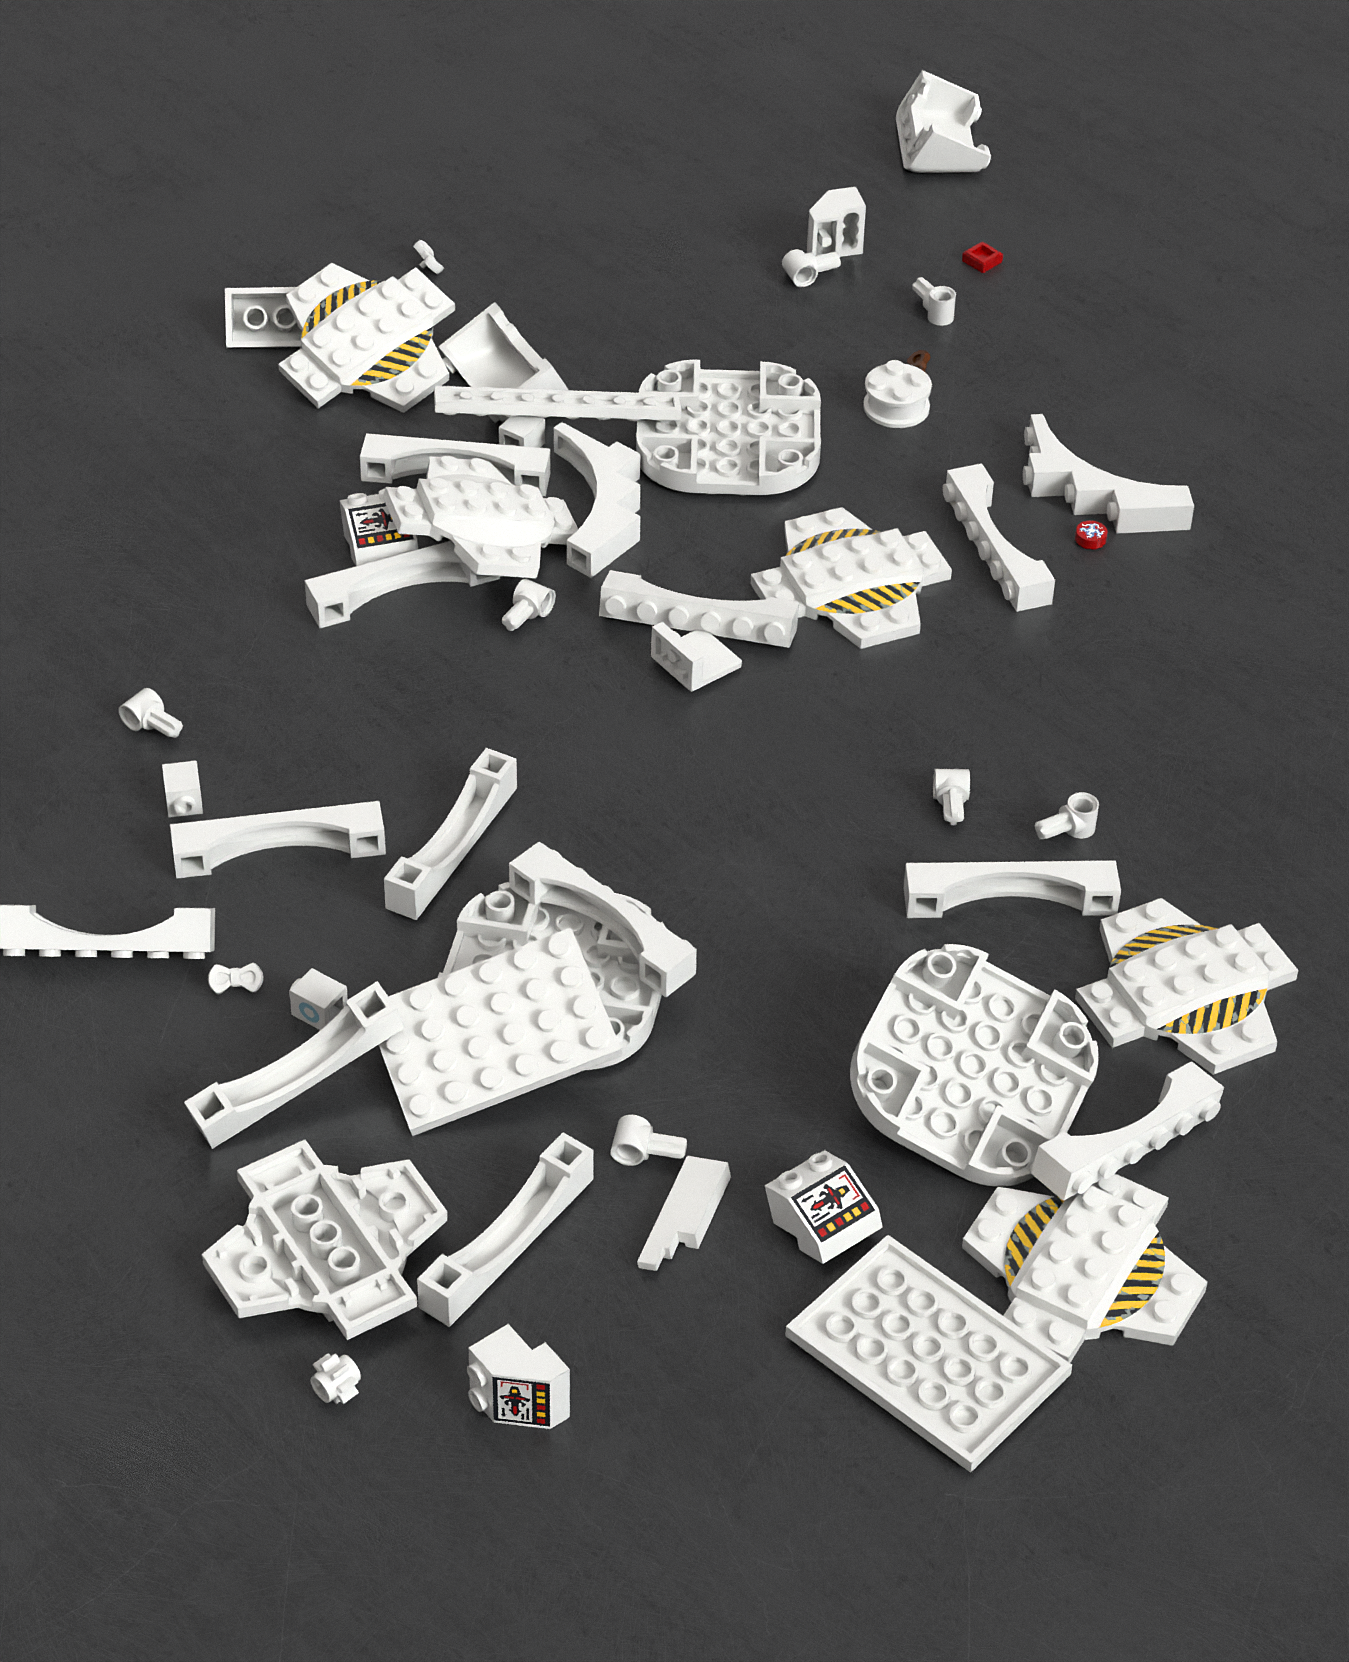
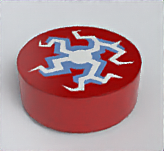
(1091, 534)

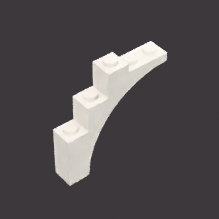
(612, 477)
(1128, 503)

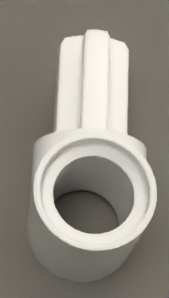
(804, 267)
(937, 300)
(529, 602)
(147, 712)
(951, 790)
(1075, 818)
(636, 1140)

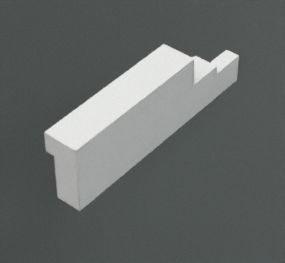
(686, 1210)

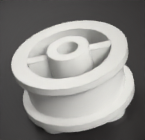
(897, 395)

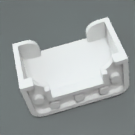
(936, 128)
(495, 355)

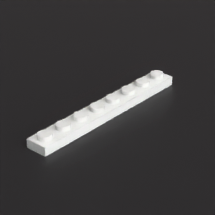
(557, 403)

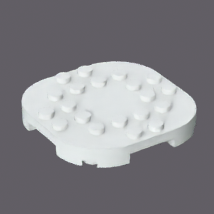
(734, 430)
(509, 921)
(972, 1065)

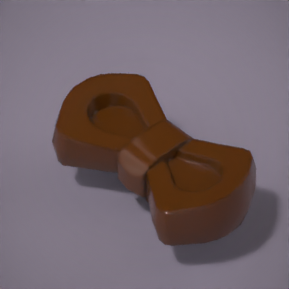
(919, 359)

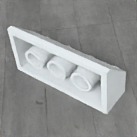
(260, 318)

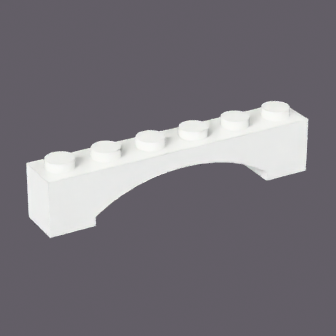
(399, 456)
(1022, 579)
(338, 594)
(760, 621)
(208, 843)
(419, 878)
(551, 879)
(1079, 884)
(186, 932)
(235, 1105)
(1076, 1162)
(458, 1280)

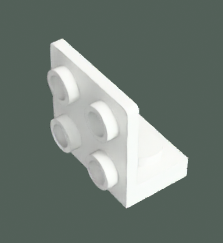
(693, 657)

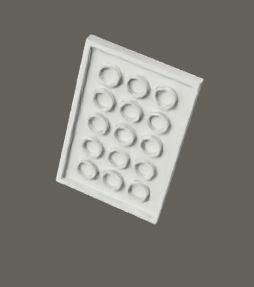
(496, 1031)
(929, 1352)

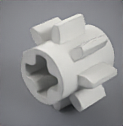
(335, 1378)

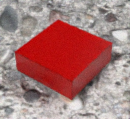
(982, 257)

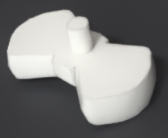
(428, 256)
(222, 978)

